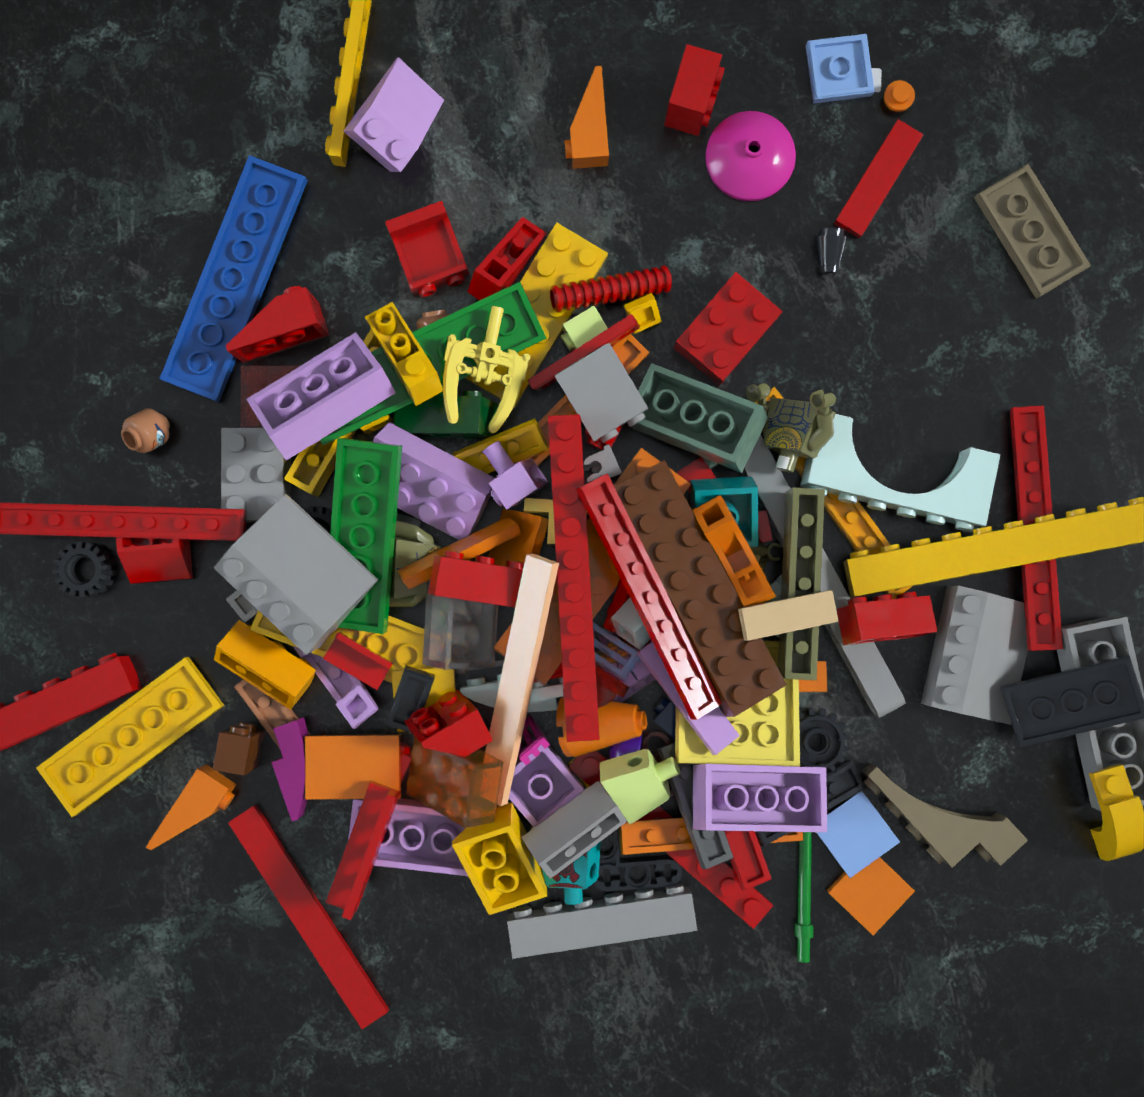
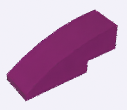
(291, 767)

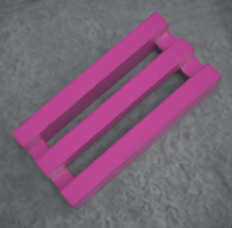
(532, 744)

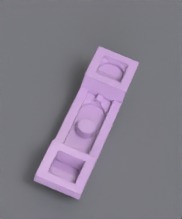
(349, 692)

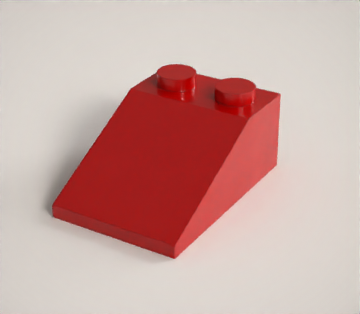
(282, 324)

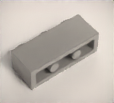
(574, 829)

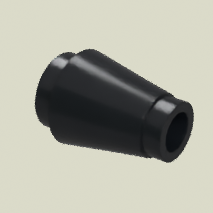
(830, 249)

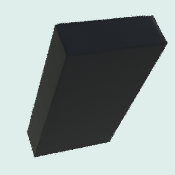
(410, 696)

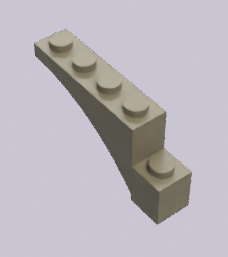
(945, 831)

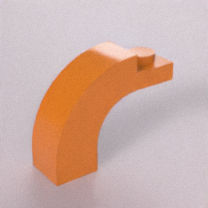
(734, 552)

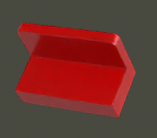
(358, 660)

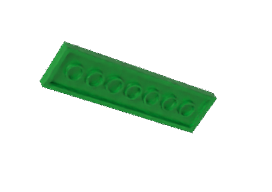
(517, 332)

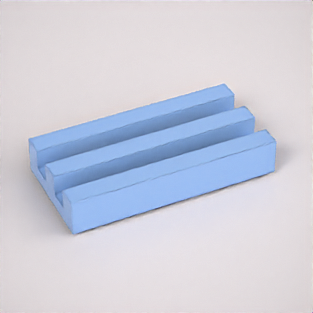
(628, 665)

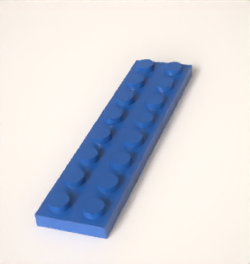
(233, 277)

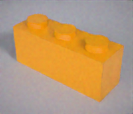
(264, 664)

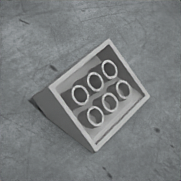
(296, 574)
(975, 653)

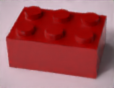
(727, 329)

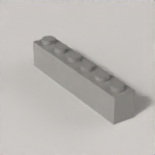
(601, 921)

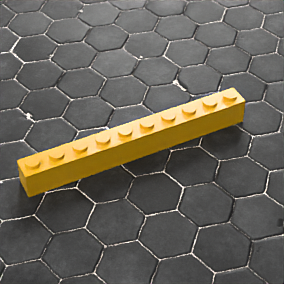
(995, 550)

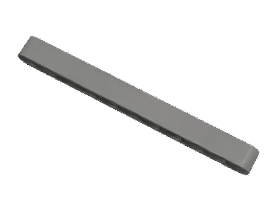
(861, 659)

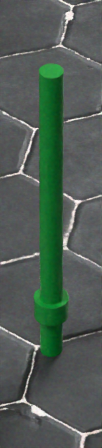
(803, 927)

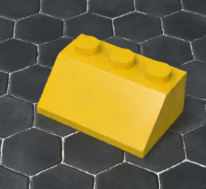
(500, 862)

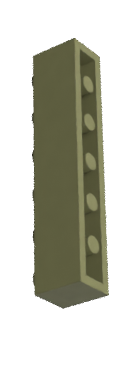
(801, 577)

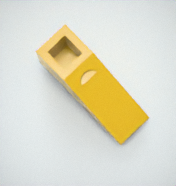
(404, 354)

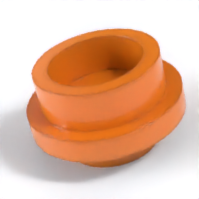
(899, 96)

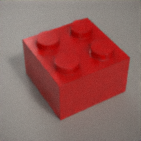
(694, 90)

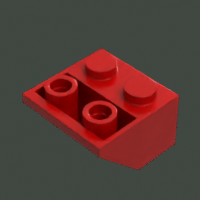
(155, 559)
(450, 726)

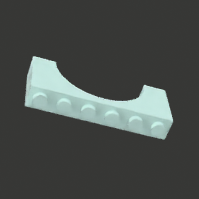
(959, 499)

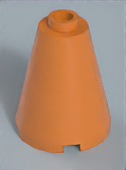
(616, 724)

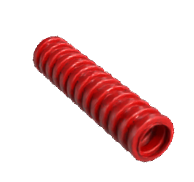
(610, 288)

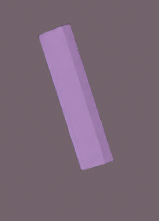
(711, 728)

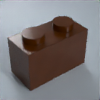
(239, 749)

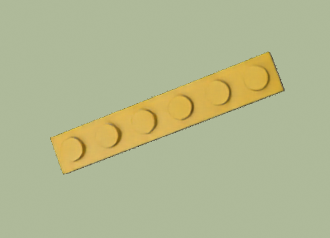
(347, 84)

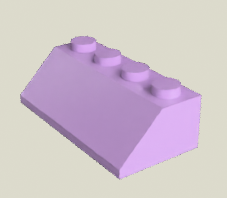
(321, 396)

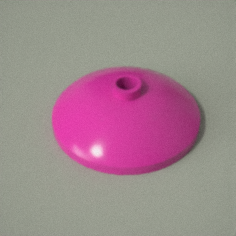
(745, 173)

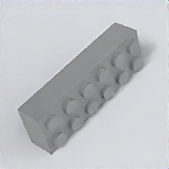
(1113, 745)

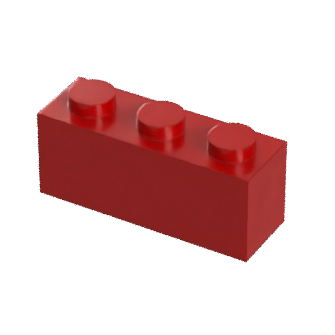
(476, 579)
(886, 618)

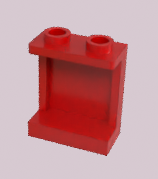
(428, 249)

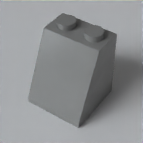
(602, 393)

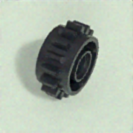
(832, 739)

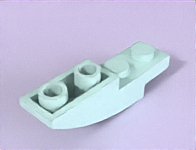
(541, 699)

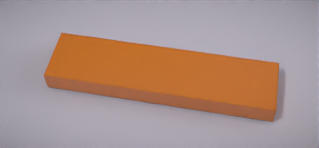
(472, 545)

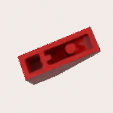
(506, 260)

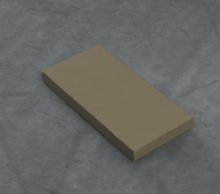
(1032, 231)

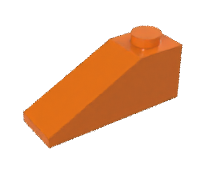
(589, 131)
(202, 797)

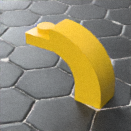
(1121, 814)

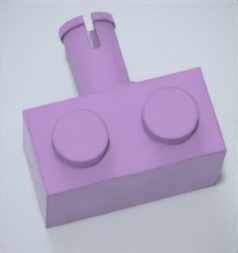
(513, 480)

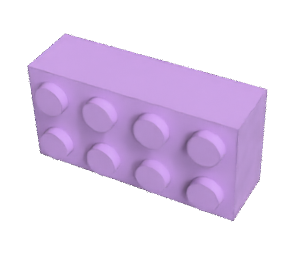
(438, 485)
(759, 798)
(417, 839)

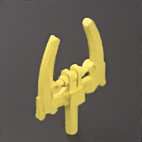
(487, 357)

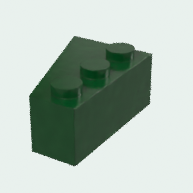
(431, 421)

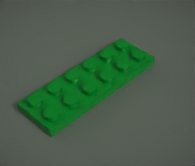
(366, 521)

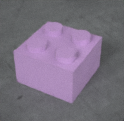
(543, 785)

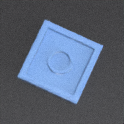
(839, 68)
(857, 834)

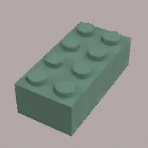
(700, 418)

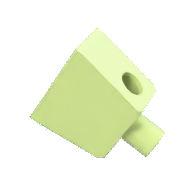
(637, 782)

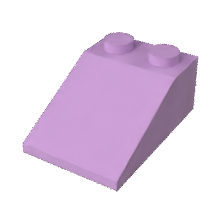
(395, 117)

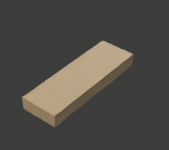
(788, 615)

